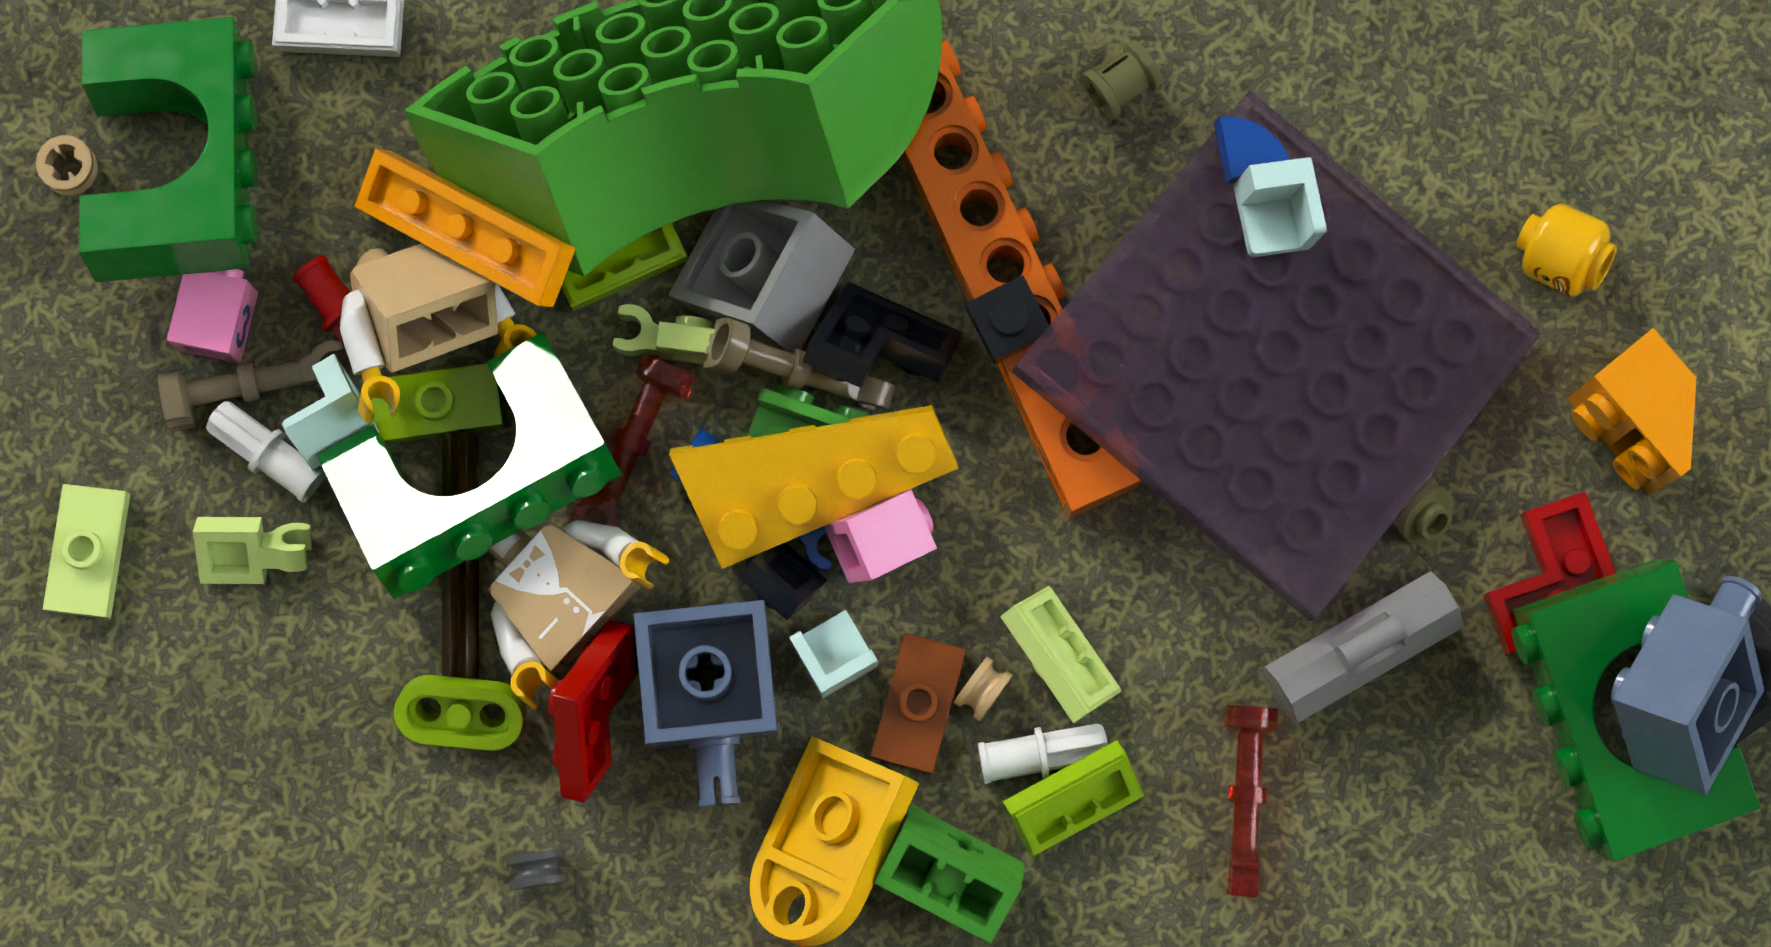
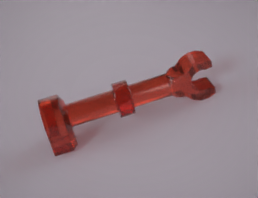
(631, 441)
(1247, 793)

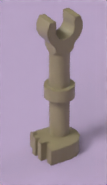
(733, 345)
(180, 395)

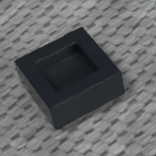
(1007, 319)
(783, 579)

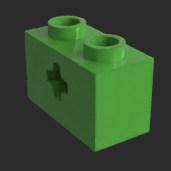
(951, 874)

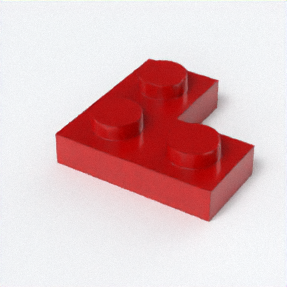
(1568, 555)
(583, 707)

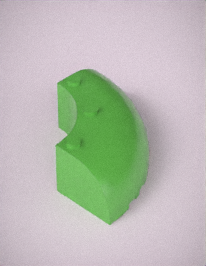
(684, 112)

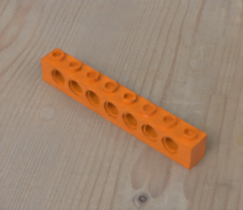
(1077, 479)

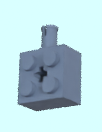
(1691, 687)
(714, 720)

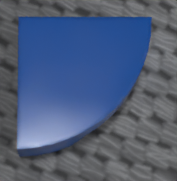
(1245, 144)

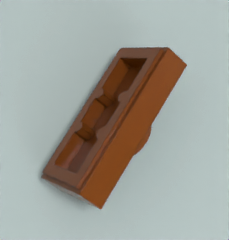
(918, 703)

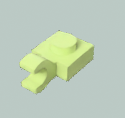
(677, 341)
(240, 552)

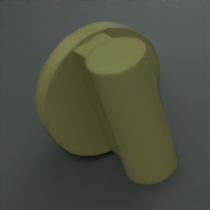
(1426, 514)

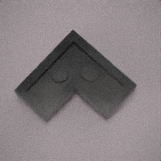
(870, 327)

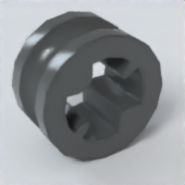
(537, 869)

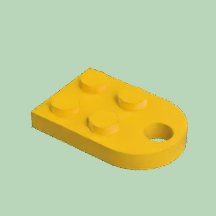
(827, 843)

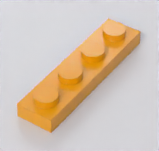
(465, 227)

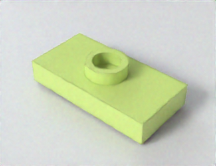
(86, 551)
(1061, 653)

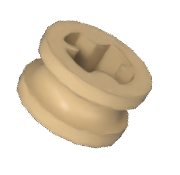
(52, 178)
(983, 688)

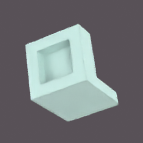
(1279, 207)
(329, 418)
(834, 654)

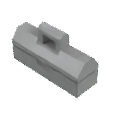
(1363, 647)

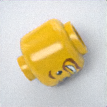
(1566, 250)

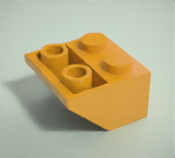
(1642, 413)

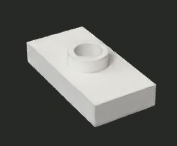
(339, 27)

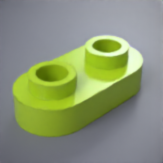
(462, 713)

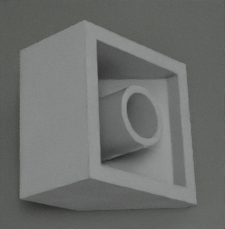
(764, 269)

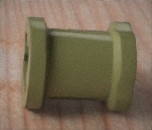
(1122, 80)

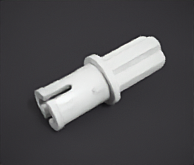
(264, 450)
(1039, 752)

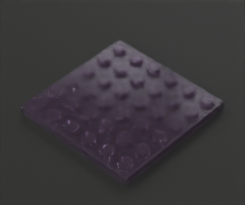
(1282, 390)

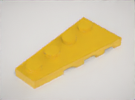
(795, 481)

